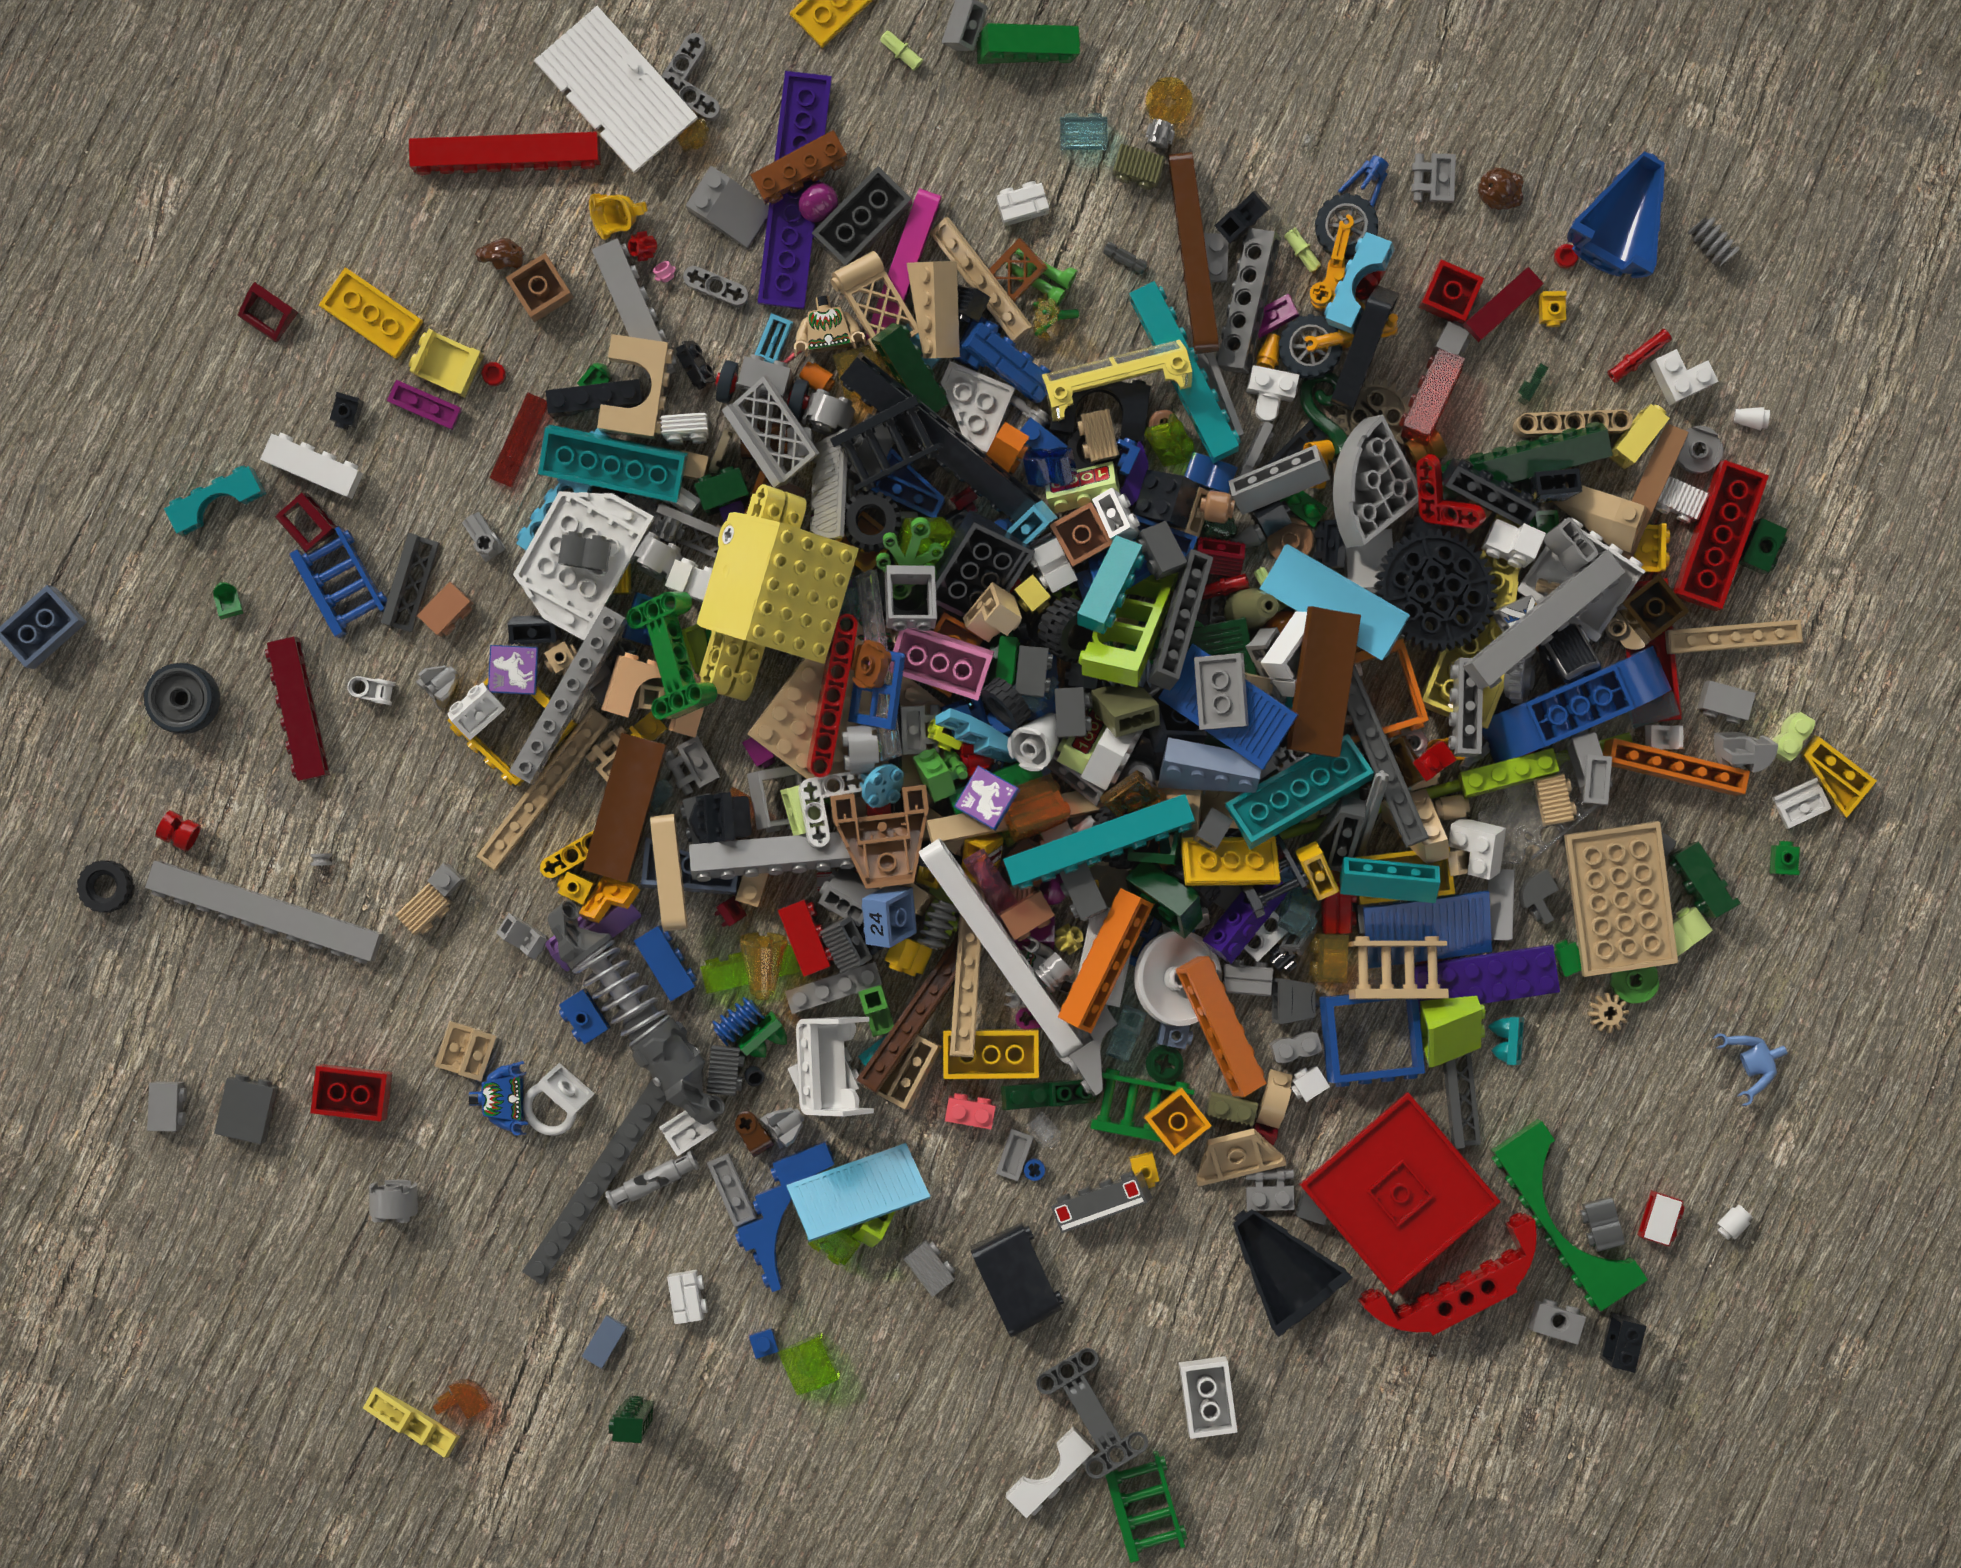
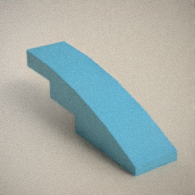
(969, 729)

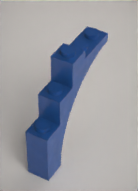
(773, 1202)

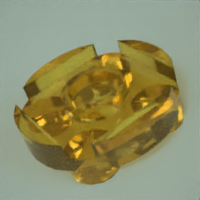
(1180, 94)

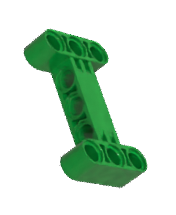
(681, 690)

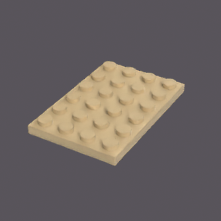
(1621, 898)

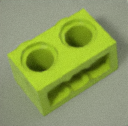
(873, 1231)

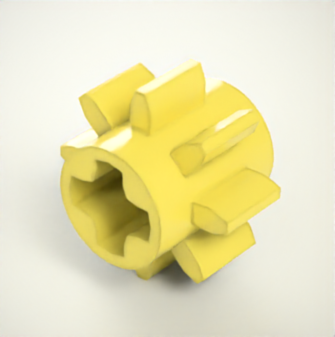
(1068, 939)

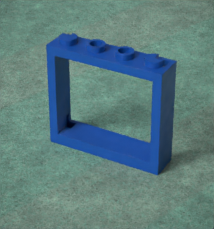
(1331, 1048)

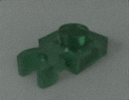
(1528, 388)

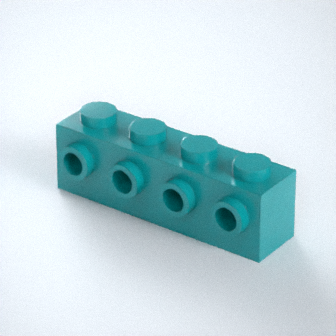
(1110, 584)
(1392, 881)

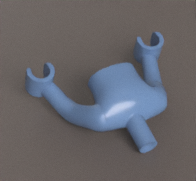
(1755, 1061)

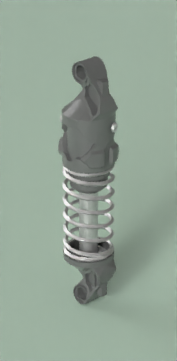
(655, 1039)

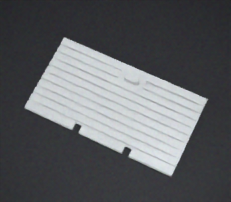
(616, 89)

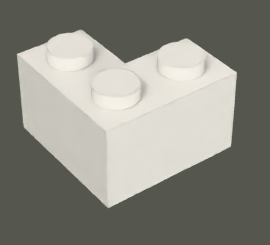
(1679, 382)
(1513, 544)
(1483, 842)

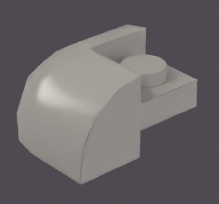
(1742, 750)

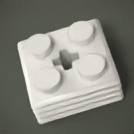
(686, 427)

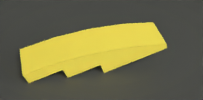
(411, 1422)

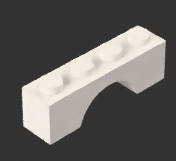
(1030, 1493)

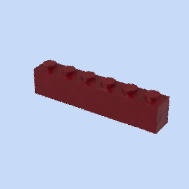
(297, 709)

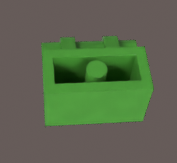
(939, 772)

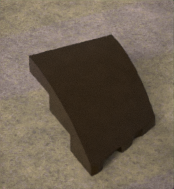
(1404, 757)

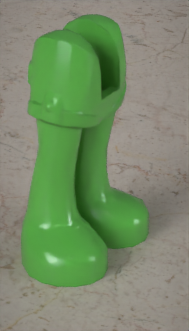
(1063, 278)

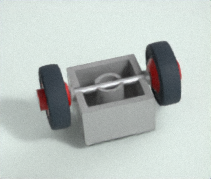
(752, 371)

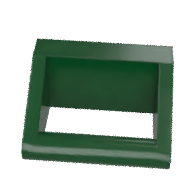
(1164, 858)

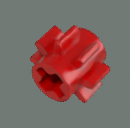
(642, 246)

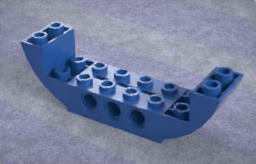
(1576, 706)

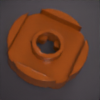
(879, 658)

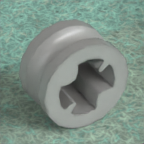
(321, 859)

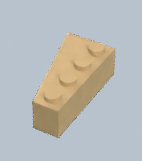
(936, 307)

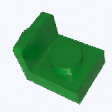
(1545, 520)

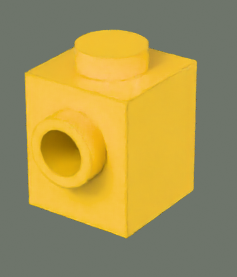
(575, 887)
(1145, 1163)

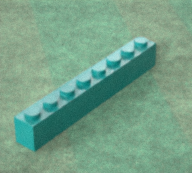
(1198, 400)
(1099, 841)

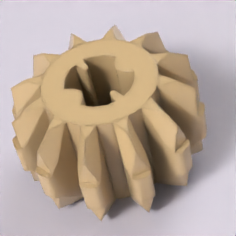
(1613, 1019)

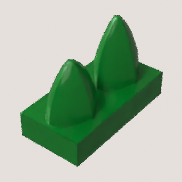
(1305, 507)
(754, 1040)

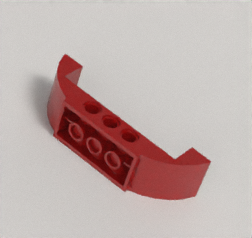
(1502, 1278)

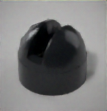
(754, 1076)

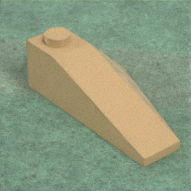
(1606, 515)

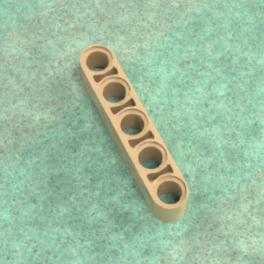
(1560, 421)
(668, 872)

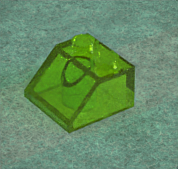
(838, 1245)
(809, 1364)

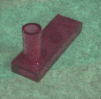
(990, 881)

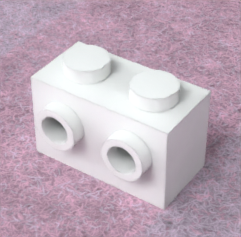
(1116, 515)

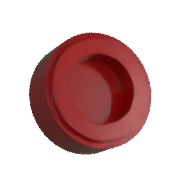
(1565, 257)
(493, 374)

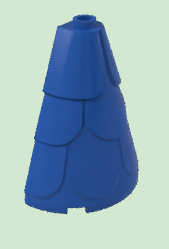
(1624, 221)

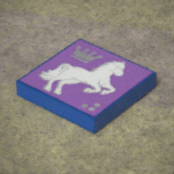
(513, 669)
(986, 798)

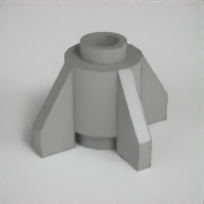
(438, 683)
(784, 1125)

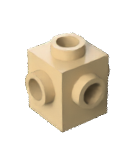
(556, 648)

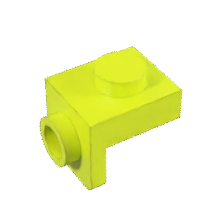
(944, 741)

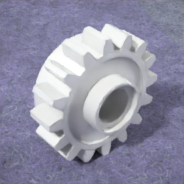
(1519, 682)

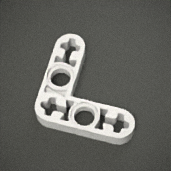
(821, 793)

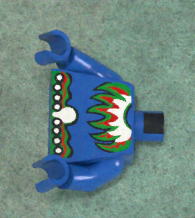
(503, 1098)

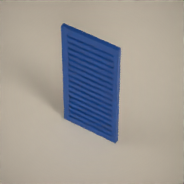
(1266, 716)
(1458, 919)

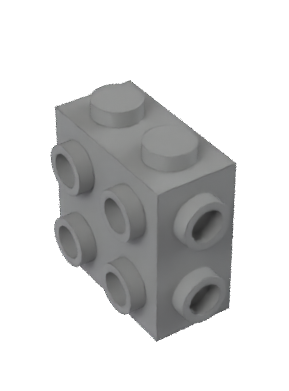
(844, 894)

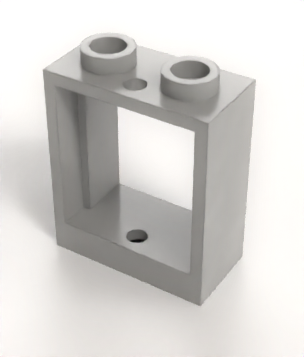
(910, 575)
(1580, 746)
(758, 797)

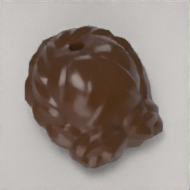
(1505, 190)
(501, 253)

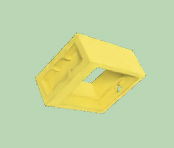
(1639, 435)

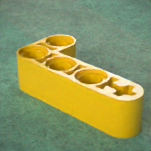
(579, 845)

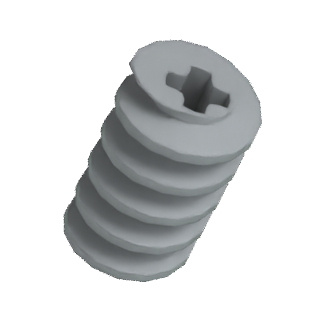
(1713, 240)

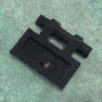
(1329, 545)

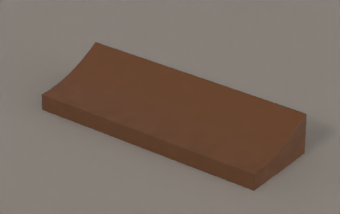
(1323, 681)
(625, 807)

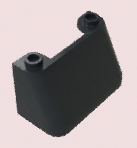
(1016, 1279)

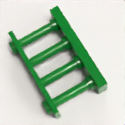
(1126, 1125)
(1128, 1523)

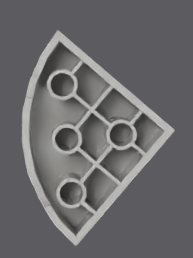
(1371, 482)

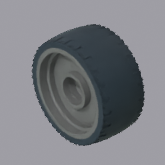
(164, 693)

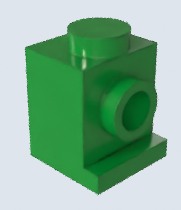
(1777, 862)

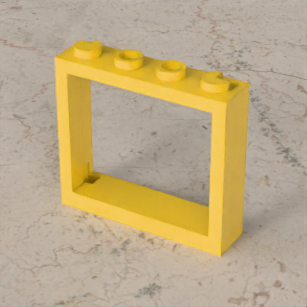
(494, 760)

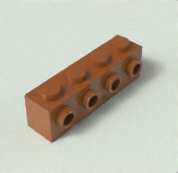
(799, 167)

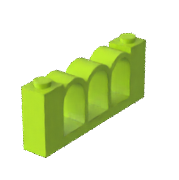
(1126, 665)

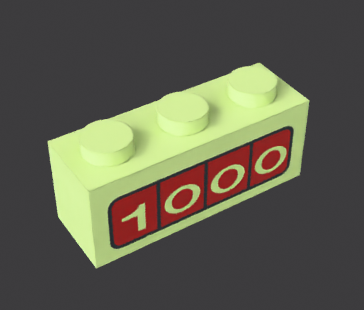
(1086, 486)
(1078, 750)

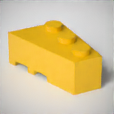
(1837, 774)

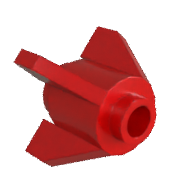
(972, 760)

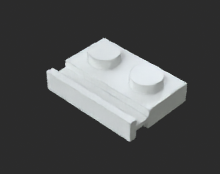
(1801, 803)
(685, 1132)

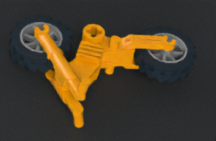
(1333, 340)

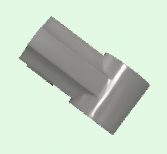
(485, 540)

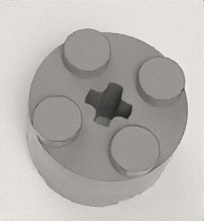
(828, 413)
(655, 556)
(862, 749)
(393, 1200)

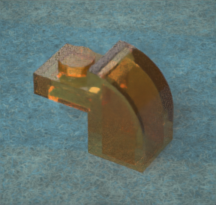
(467, 1394)

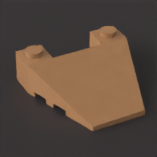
(883, 845)

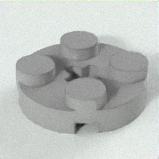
(1710, 443)

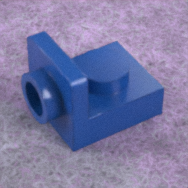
(1127, 460)

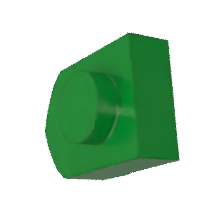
(596, 374)
(227, 600)

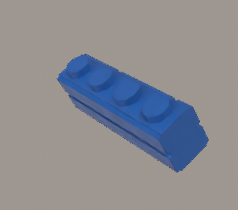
(1007, 361)

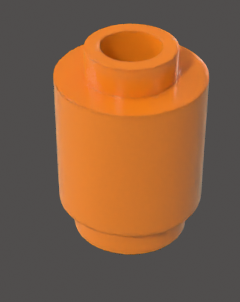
(817, 377)

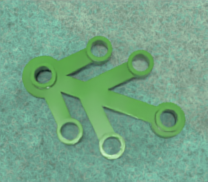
(910, 556)

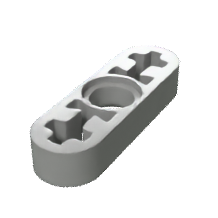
(702, 273)

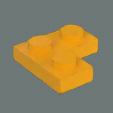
(605, 894)

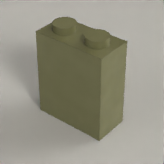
(1125, 708)

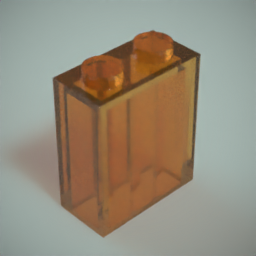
(1036, 808)

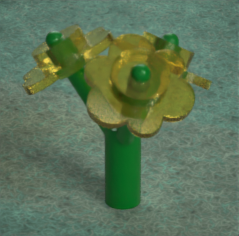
(1049, 315)

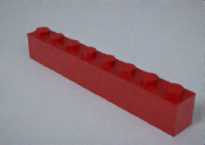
(504, 152)

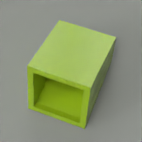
(1451, 1028)

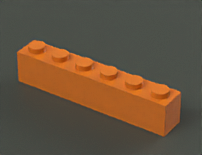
(1676, 767)
(1105, 960)
(1221, 1026)

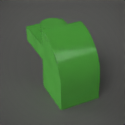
(877, 1009)

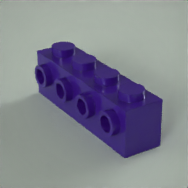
(1239, 925)

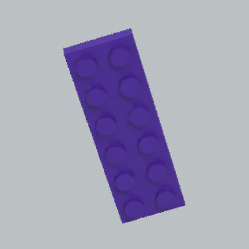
(1496, 975)

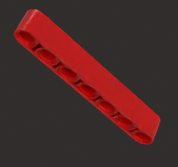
(835, 707)

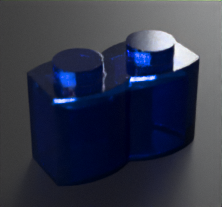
(1050, 466)

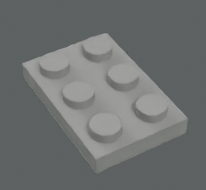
(1221, 691)

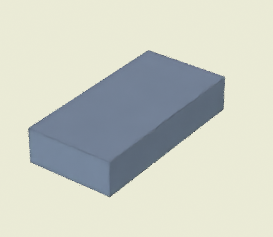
(604, 1341)

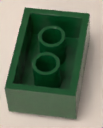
(1173, 902)

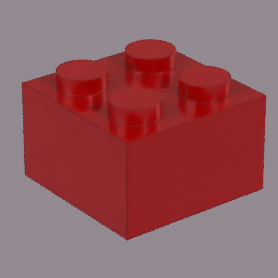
(1451, 292)

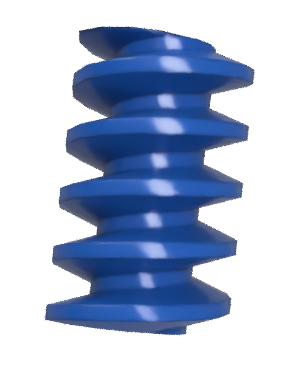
(737, 1020)

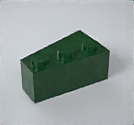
(1702, 881)

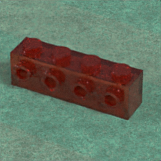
(1432, 397)

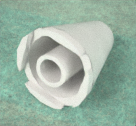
(1034, 743)

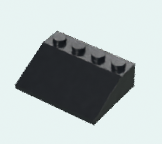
(974, 559)

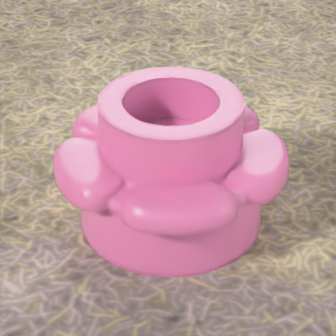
(664, 271)

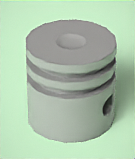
(1054, 971)

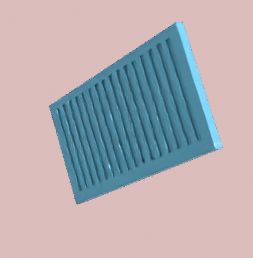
(857, 1192)

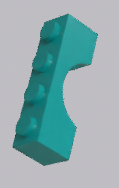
(188, 513)

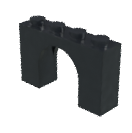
(1133, 402)

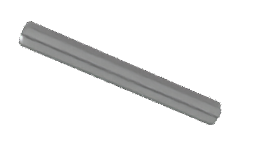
(1371, 810)

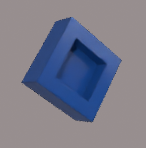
(763, 1343)

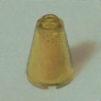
(763, 961)

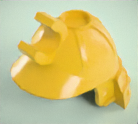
(614, 213)

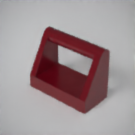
(288, 312)
(317, 515)

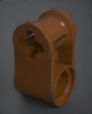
(754, 1137)

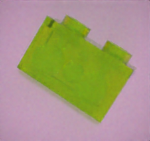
(1170, 442)

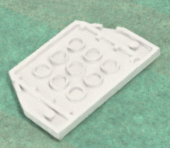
(577, 595)

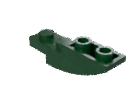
(1044, 1094)

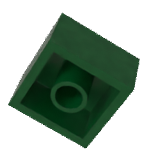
(722, 489)

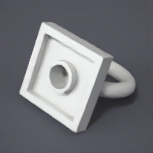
(563, 1090)

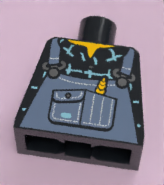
(1550, 485)

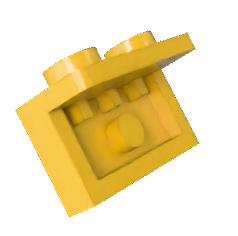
(1652, 549)

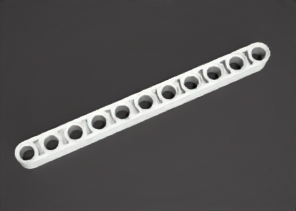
(1000, 947)

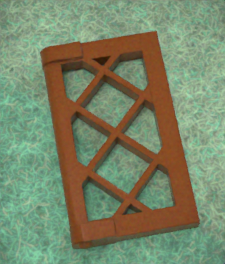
(1007, 257)

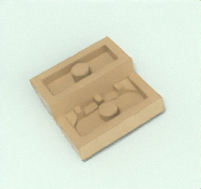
(465, 1050)

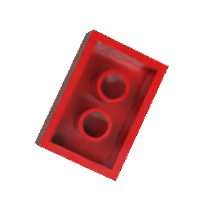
(805, 937)
(351, 1092)

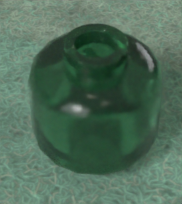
(1219, 530)

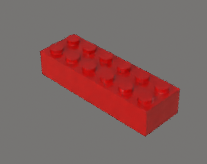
(1720, 535)

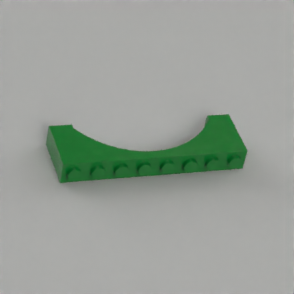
(1523, 1161)

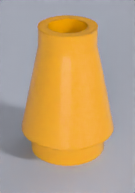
(1269, 353)

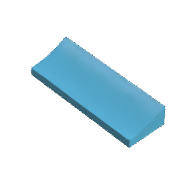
(1306, 582)

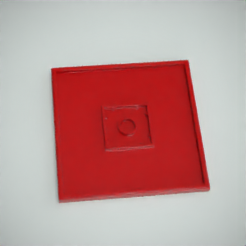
(1399, 1193)

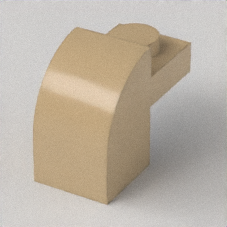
(1275, 1099)

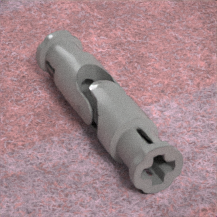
(636, 1188)

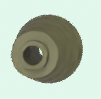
(1253, 605)

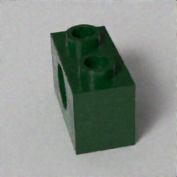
(1752, 556)

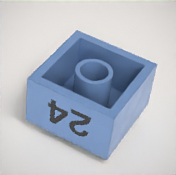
(889, 916)

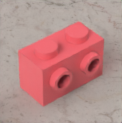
(970, 1112)

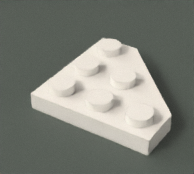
(976, 403)

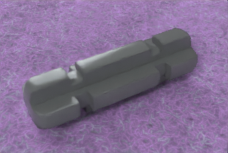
(1125, 257)

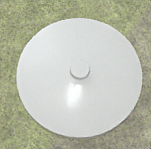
(1158, 981)

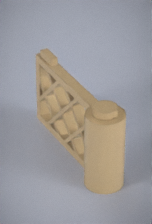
(856, 278)

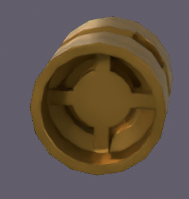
(1416, 451)

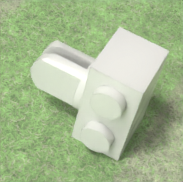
(1271, 388)

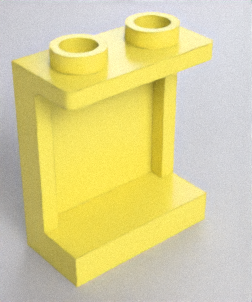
(445, 362)

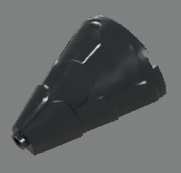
(1285, 1270)

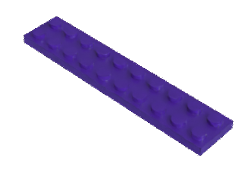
(787, 231)

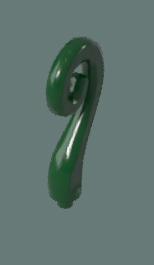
(1330, 428)

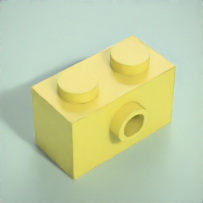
(1032, 596)

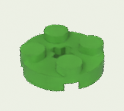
(1637, 993)

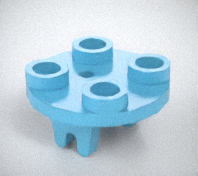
(882, 785)

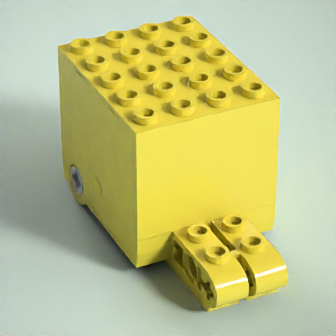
(771, 591)

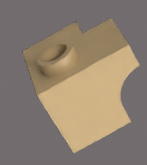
(647, 693)

